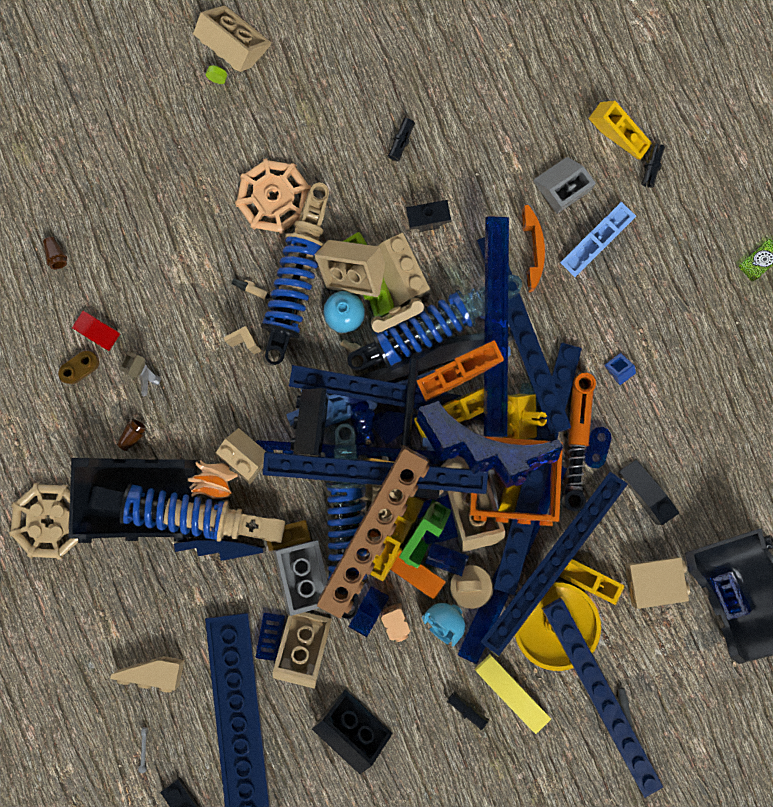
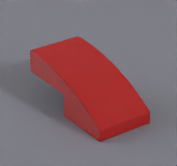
(96, 330)

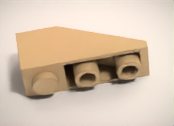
(158, 672)

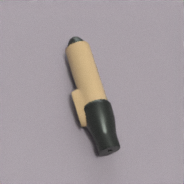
(250, 287)

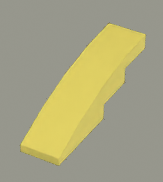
(512, 694)

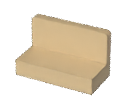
(243, 335)

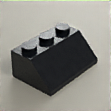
(310, 422)
(352, 732)

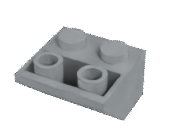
(564, 184)

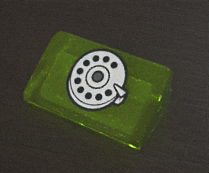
(758, 261)

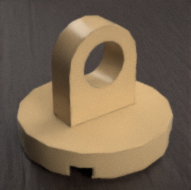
(473, 588)

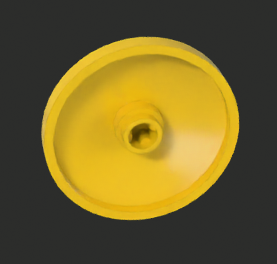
(538, 639)

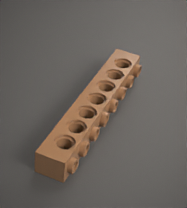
(330, 599)

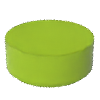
(216, 74)

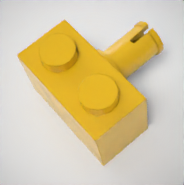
(523, 416)

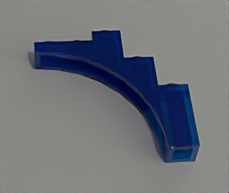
(481, 454)

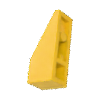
(620, 128)

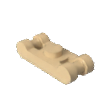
(397, 315)

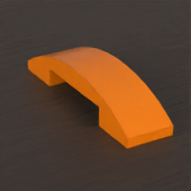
(531, 223)

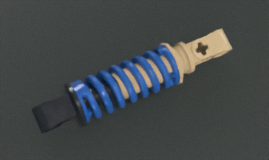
(294, 275)
(174, 513)

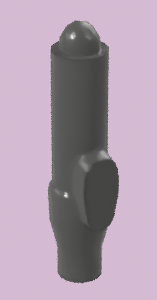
(624, 704)

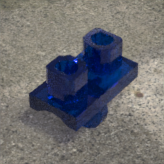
(446, 559)

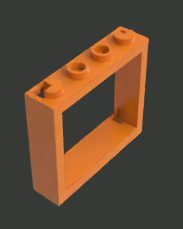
(524, 518)

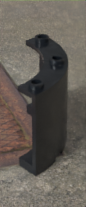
(116, 474)
(752, 564)

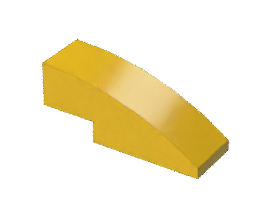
(593, 581)

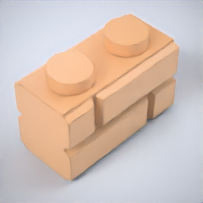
(395, 622)

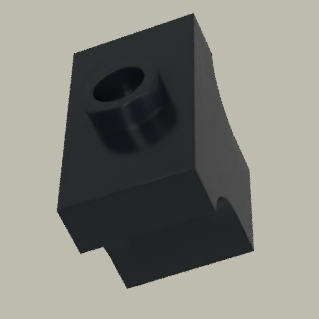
(428, 215)

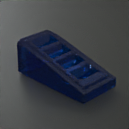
(726, 605)
(261, 644)

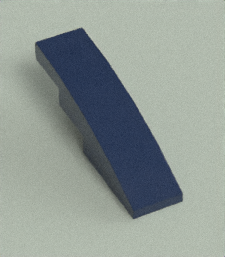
(226, 548)

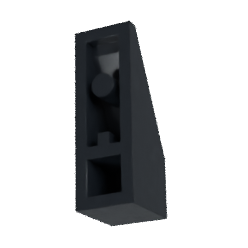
(649, 493)

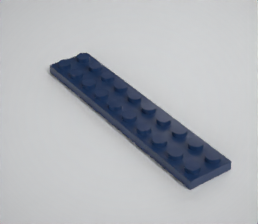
(237, 711)

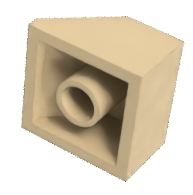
(242, 455)

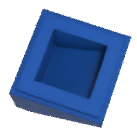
(620, 368)

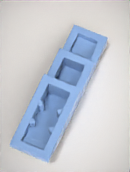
(597, 239)

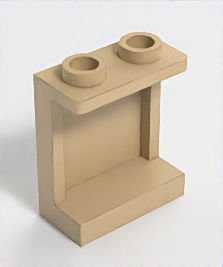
(657, 582)

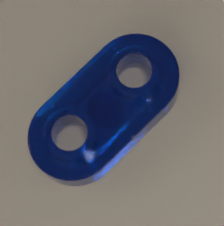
(597, 447)

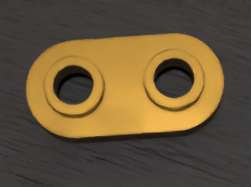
(78, 368)

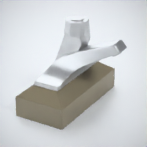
(135, 366)

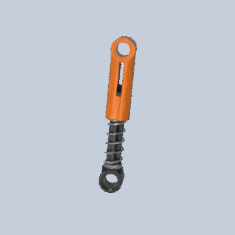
(578, 439)

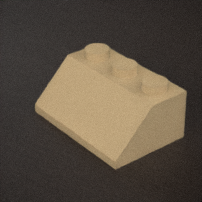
(231, 37)
(351, 267)
(402, 271)

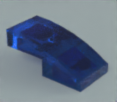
(368, 611)

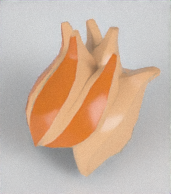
(212, 480)

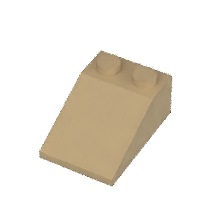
(474, 533)
(302, 649)

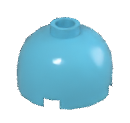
(344, 312)
(446, 622)

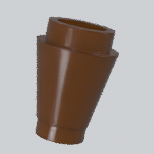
(54, 254)
(132, 433)

